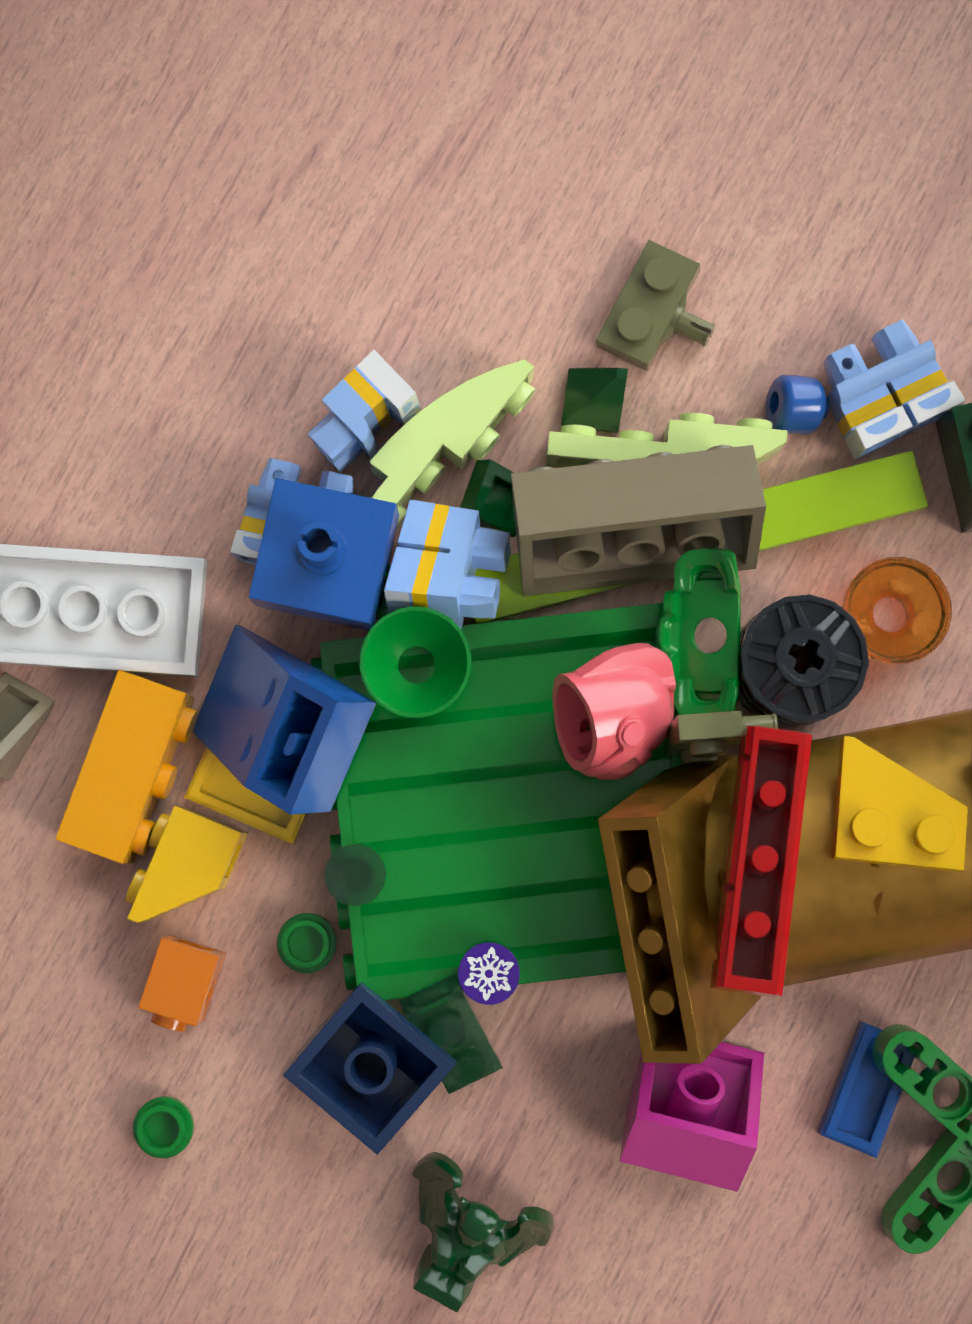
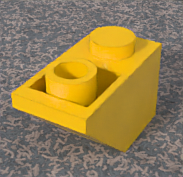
(189, 862)

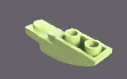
(451, 426)
(691, 433)

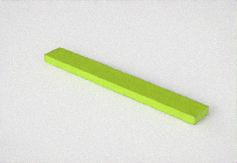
(792, 515)

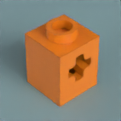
(181, 983)

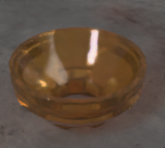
(921, 595)

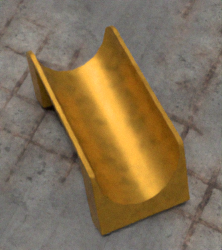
(847, 916)

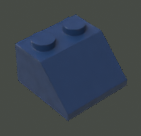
(368, 1067)

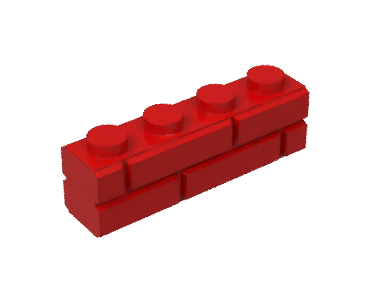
(761, 861)

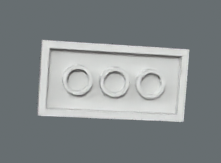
(101, 610)

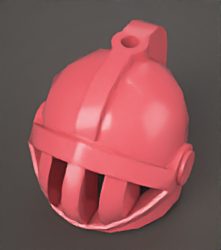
(623, 701)

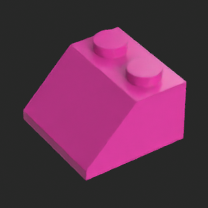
(696, 1117)

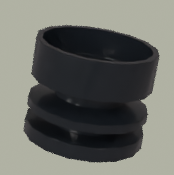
(768, 672)

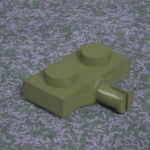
(653, 308)
(708, 735)

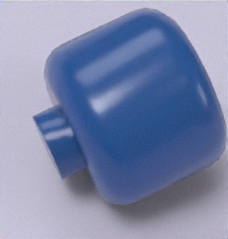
(796, 404)

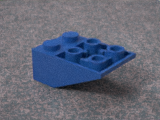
(281, 724)

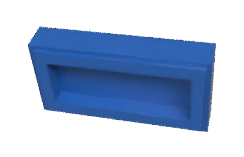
(862, 1096)

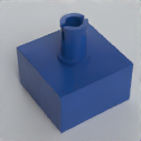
(324, 554)

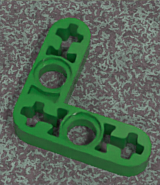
(952, 1145)

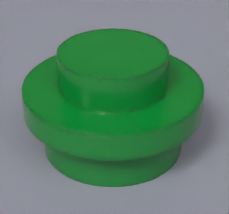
(306, 943)
(163, 1127)

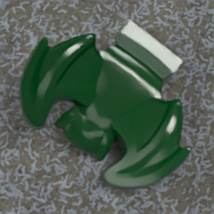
(466, 1233)

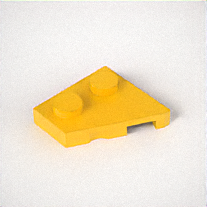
(894, 815)

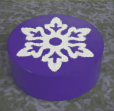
(488, 973)

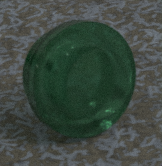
(355, 874)

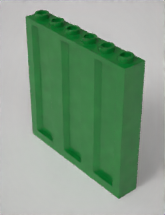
(484, 813)

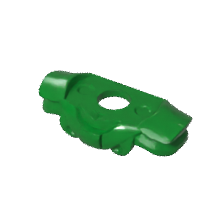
(703, 589)

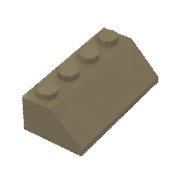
(634, 517)

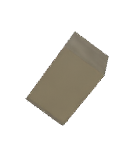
(21, 718)

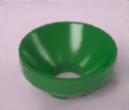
(407, 630)

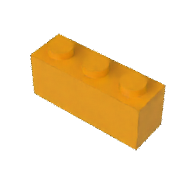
(127, 768)

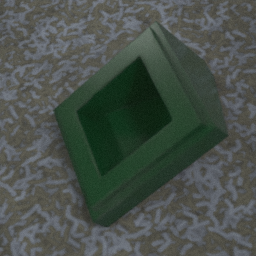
(595, 398)

